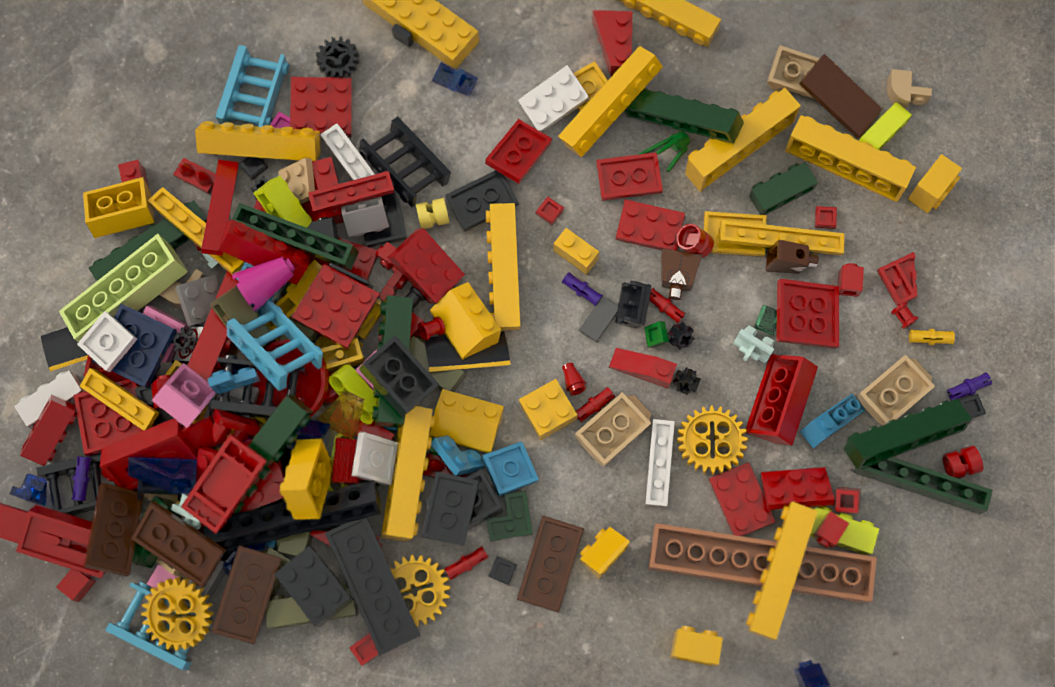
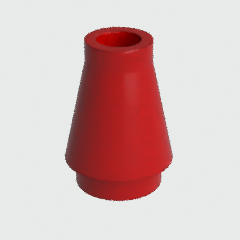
(574, 381)

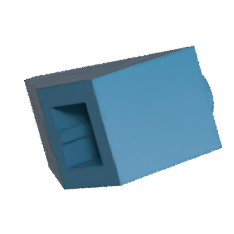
(832, 420)

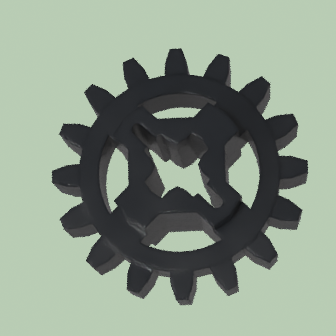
(347, 59)

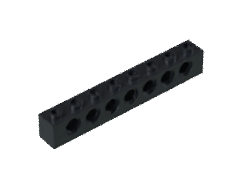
(277, 521)

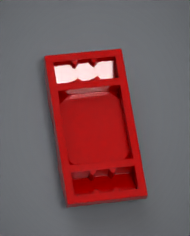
(224, 483)

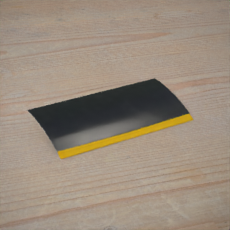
(61, 349)
(443, 356)

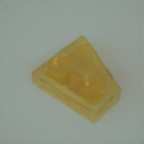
(344, 414)

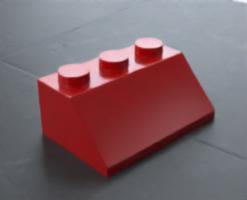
(324, 176)

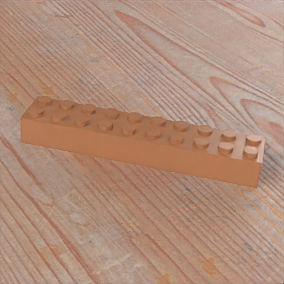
(744, 558)

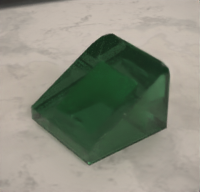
(767, 320)

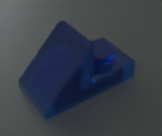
(32, 490)

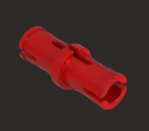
(666, 306)
(594, 404)
(466, 563)

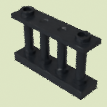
(411, 145)
(245, 406)
(52, 473)

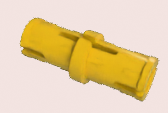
(931, 336)

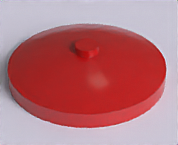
(310, 388)

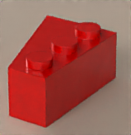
(614, 36)

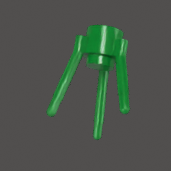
(676, 142)

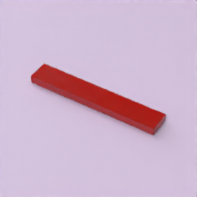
(219, 206)

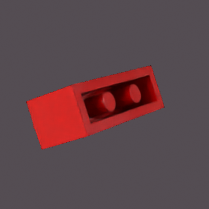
(48, 430)

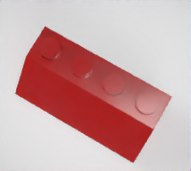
(258, 248)
(781, 399)

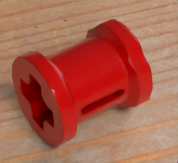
(904, 315)
(431, 328)

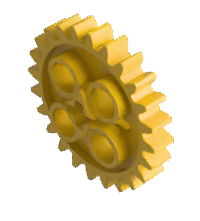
(692, 440)
(408, 570)
(175, 593)

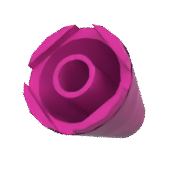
(263, 280)

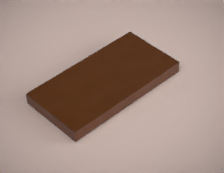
(840, 96)
(112, 528)
(178, 544)
(550, 564)
(246, 595)

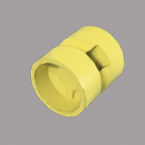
(432, 213)

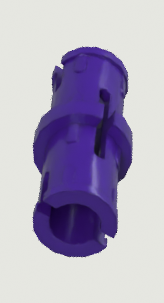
(582, 288)
(969, 386)
(81, 478)

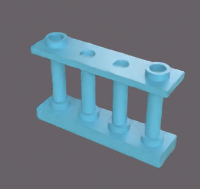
(238, 76)
(265, 360)
(140, 639)

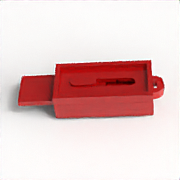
(165, 440)
(48, 536)

